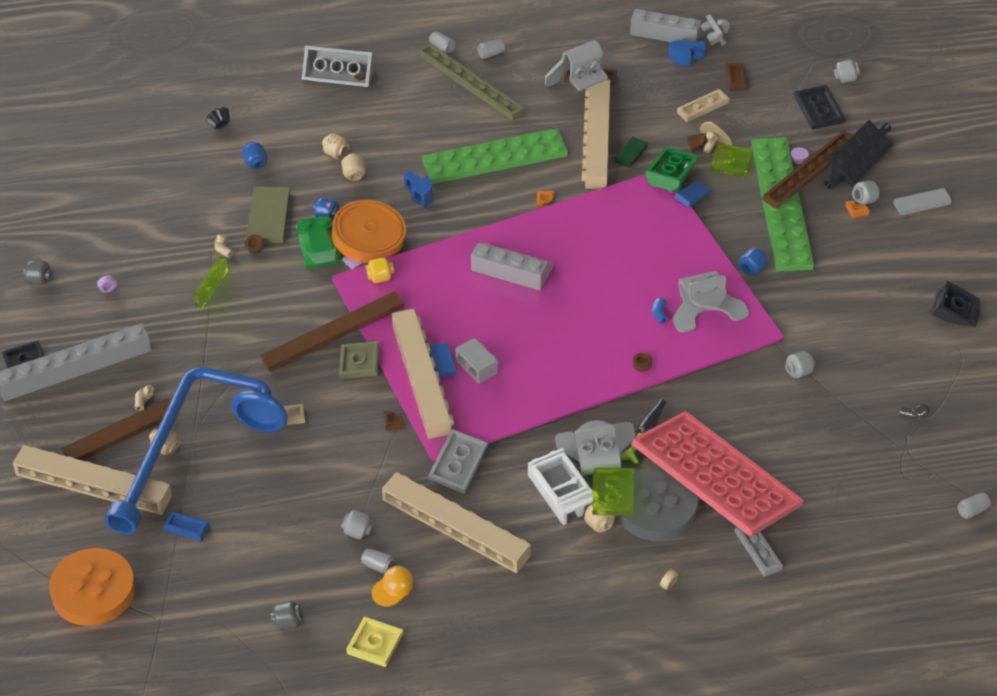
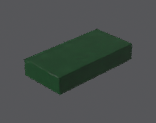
(631, 152)

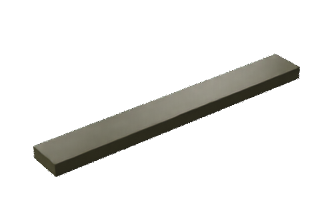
(471, 81)

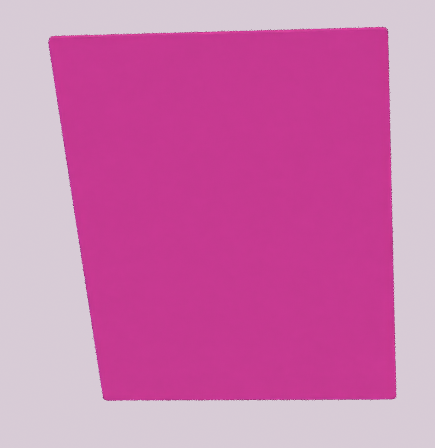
(577, 334)

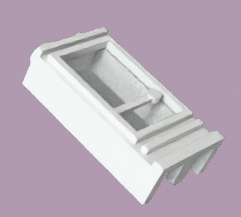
(560, 484)

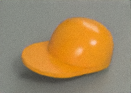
(393, 586)

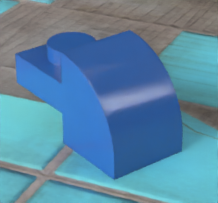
(683, 52)
(420, 188)

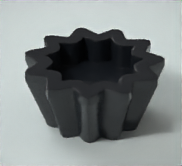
(219, 118)

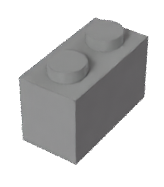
(477, 360)

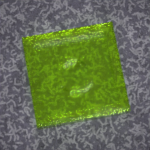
(731, 160)

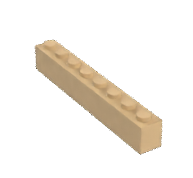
(597, 135)
(421, 373)
(88, 478)
(456, 522)

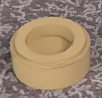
(669, 579)

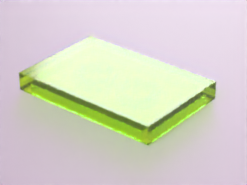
(613, 491)

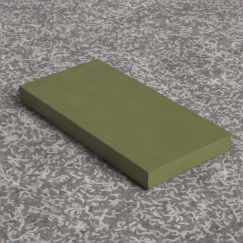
(268, 213)

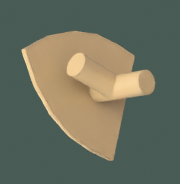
(714, 134)

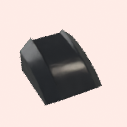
(956, 305)

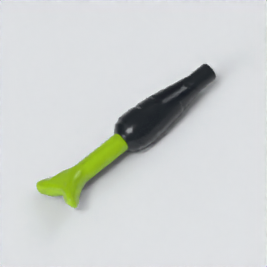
(649, 422)

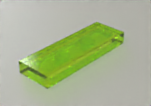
(210, 282)

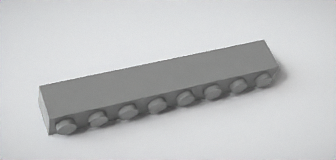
(74, 362)

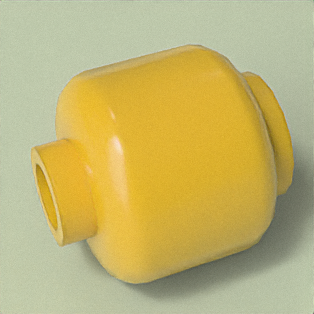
(379, 270)

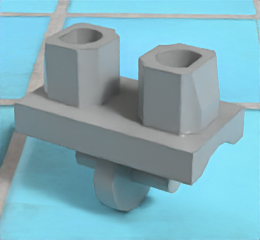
(718, 29)

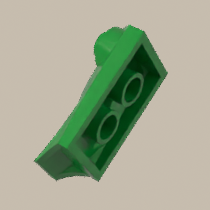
(670, 169)
(317, 242)

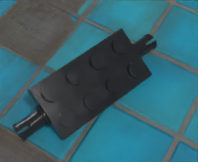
(858, 154)

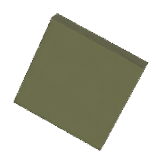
(359, 360)

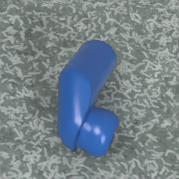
(657, 310)

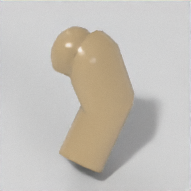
(220, 246)
(142, 396)

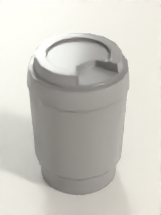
(442, 42)
(490, 48)
(974, 505)
(377, 560)

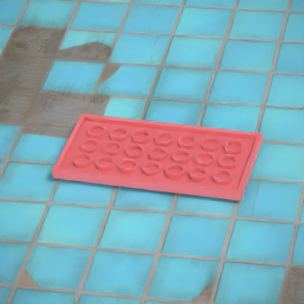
(717, 473)

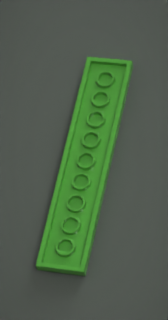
(787, 223)

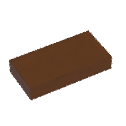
(735, 76)

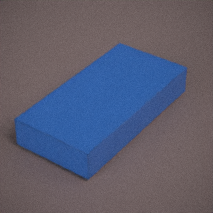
(692, 193)
(443, 359)
(186, 526)

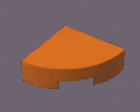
(544, 198)
(856, 210)

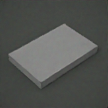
(458, 461)

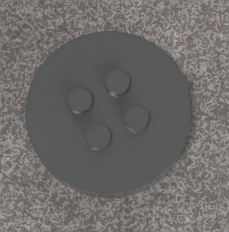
(661, 506)

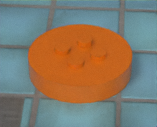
(368, 230)
(92, 586)

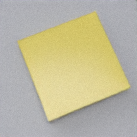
(374, 641)

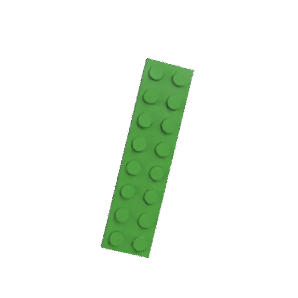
(494, 155)

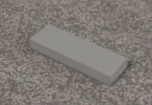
(922, 201)
(760, 552)

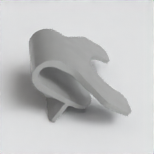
(584, 66)
(702, 294)
(596, 444)

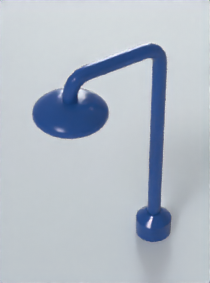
(252, 408)

